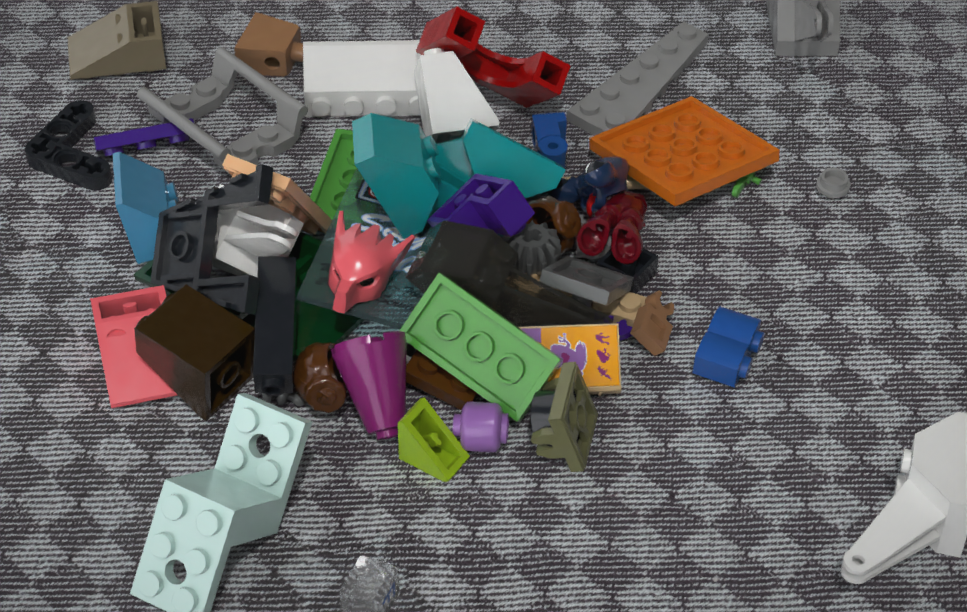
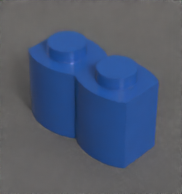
(728, 346)

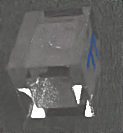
(370, 586)

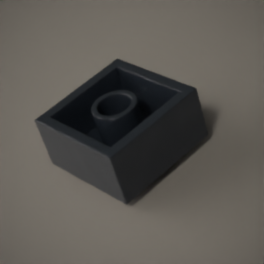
(641, 269)

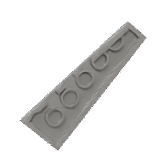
(639, 83)

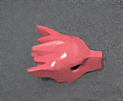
(361, 257)

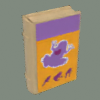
(591, 347)

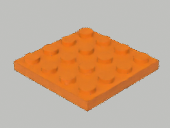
(685, 150)

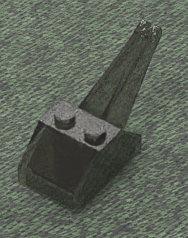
(490, 271)

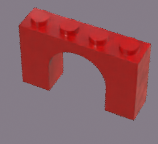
(518, 79)

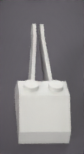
(252, 233)
(925, 507)

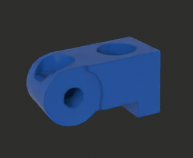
(549, 136)

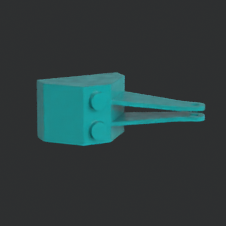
(496, 155)
(402, 170)

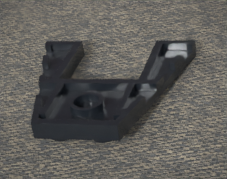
(188, 238)

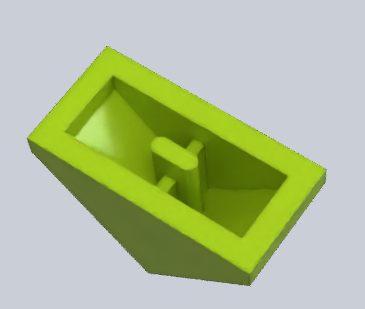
(429, 443)

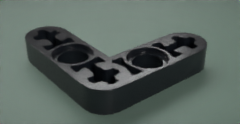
(48, 152)

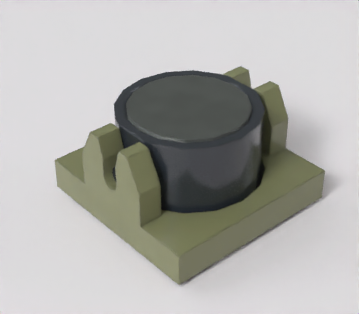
(564, 418)

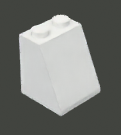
(448, 96)

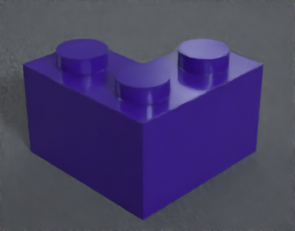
(487, 204)

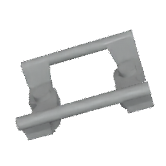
(209, 96)

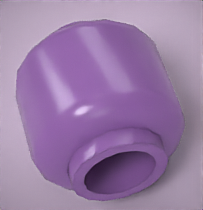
(481, 426)

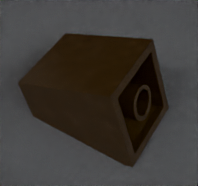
(197, 349)

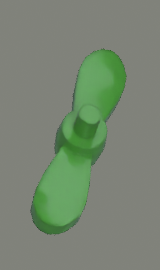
(741, 183)

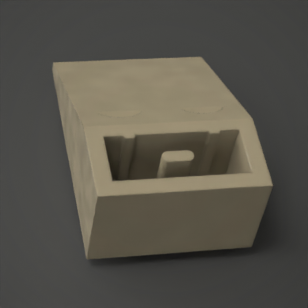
(119, 43)

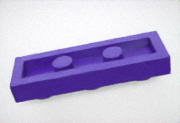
(142, 138)

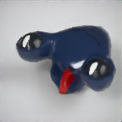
(598, 181)

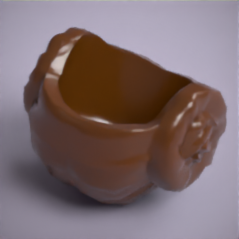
(558, 216)
(319, 379)

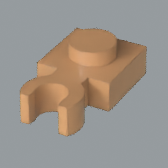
(651, 326)

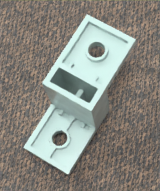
(220, 507)

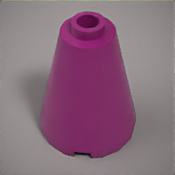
(375, 379)

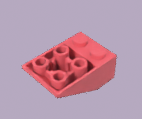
(126, 373)

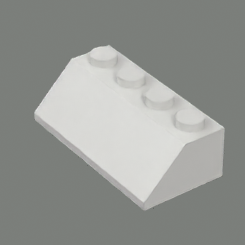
(360, 78)

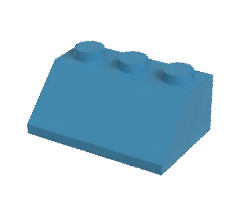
(139, 199)

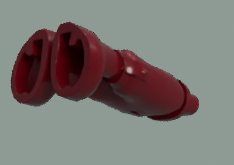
(625, 214)

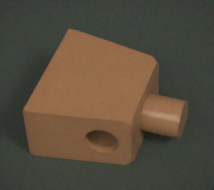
(270, 45)

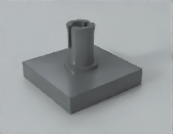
(586, 281)

